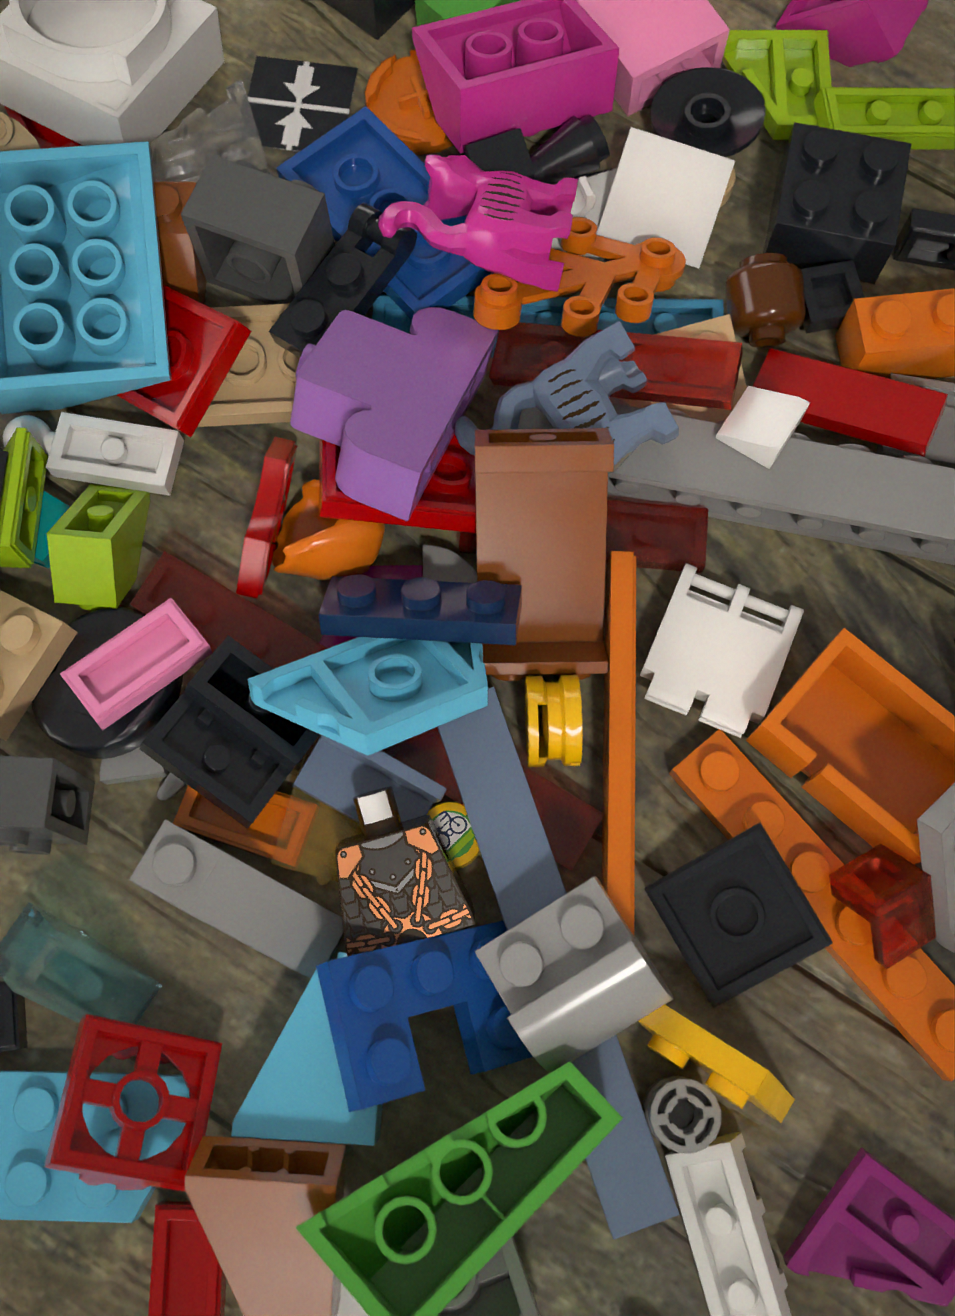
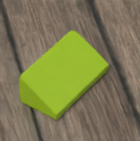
(21, 499)

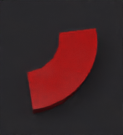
(266, 517)

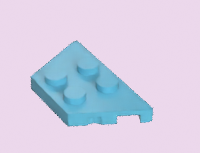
(376, 689)
(26, 1127)

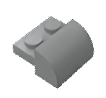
(573, 976)

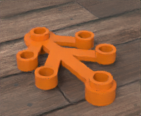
(649, 264)

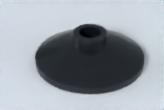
(709, 110)

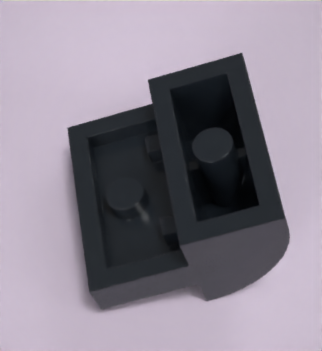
(225, 741)

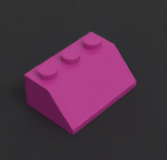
(856, 28)
(516, 69)

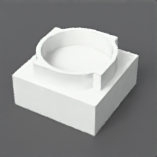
(106, 65)

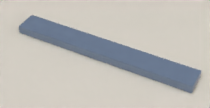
(524, 881)

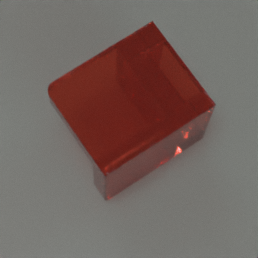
(892, 898)

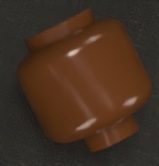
(765, 299)

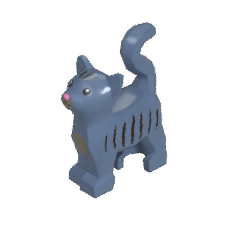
(578, 393)

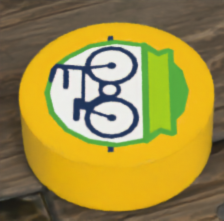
(455, 832)

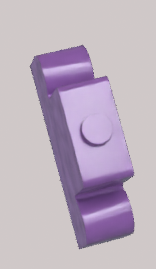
(390, 399)

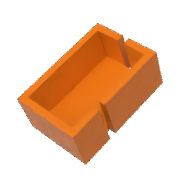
(865, 740)

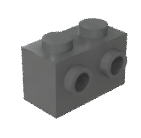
(42, 804)

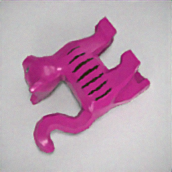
(506, 223)

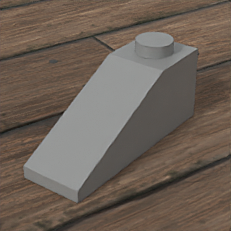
(238, 900)

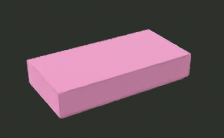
(136, 663)

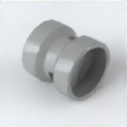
(670, 1112)

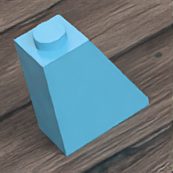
(301, 1085)

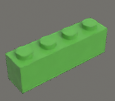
(445, 1212)

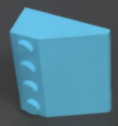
(79, 276)

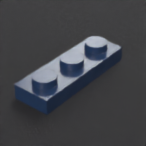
(421, 609)

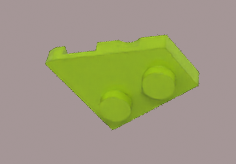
(785, 69)

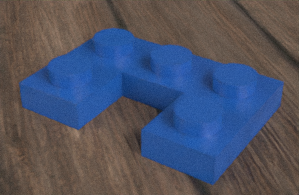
(379, 989)

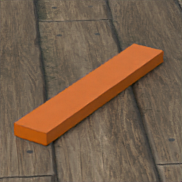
(619, 734)

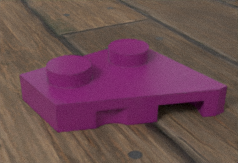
(879, 1235)

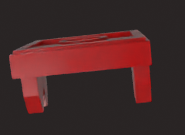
(71, 1143)

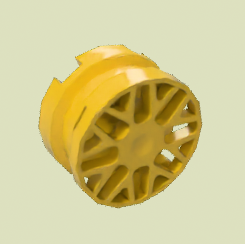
(560, 720)

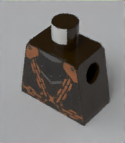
(397, 879)

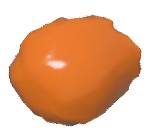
(322, 545)

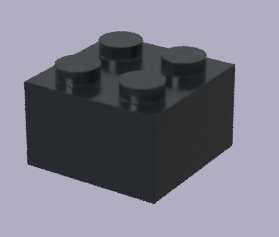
(838, 199)

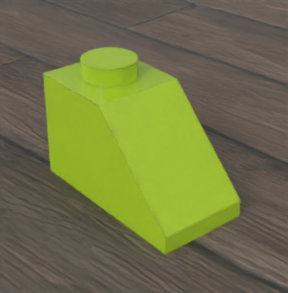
(98, 546)

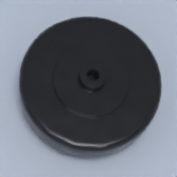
(66, 718)

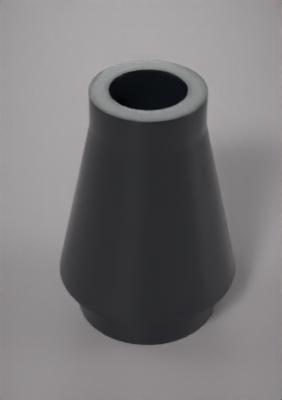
(570, 151)

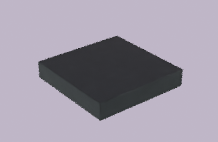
(738, 915)

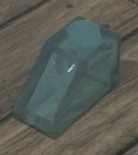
(71, 970)

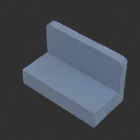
(340, 773)

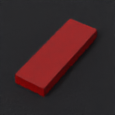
(856, 401)

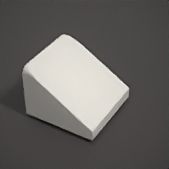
(762, 424)

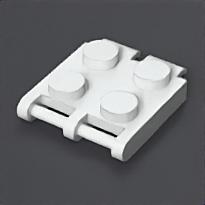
(718, 653)

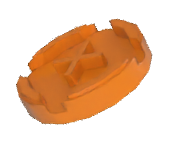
(402, 103)

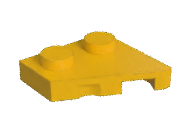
(730, 1071)

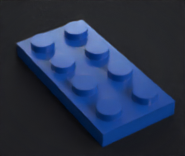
(372, 166)

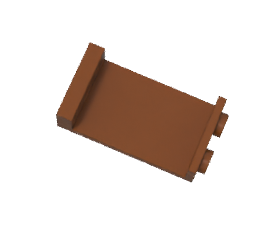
(546, 530)

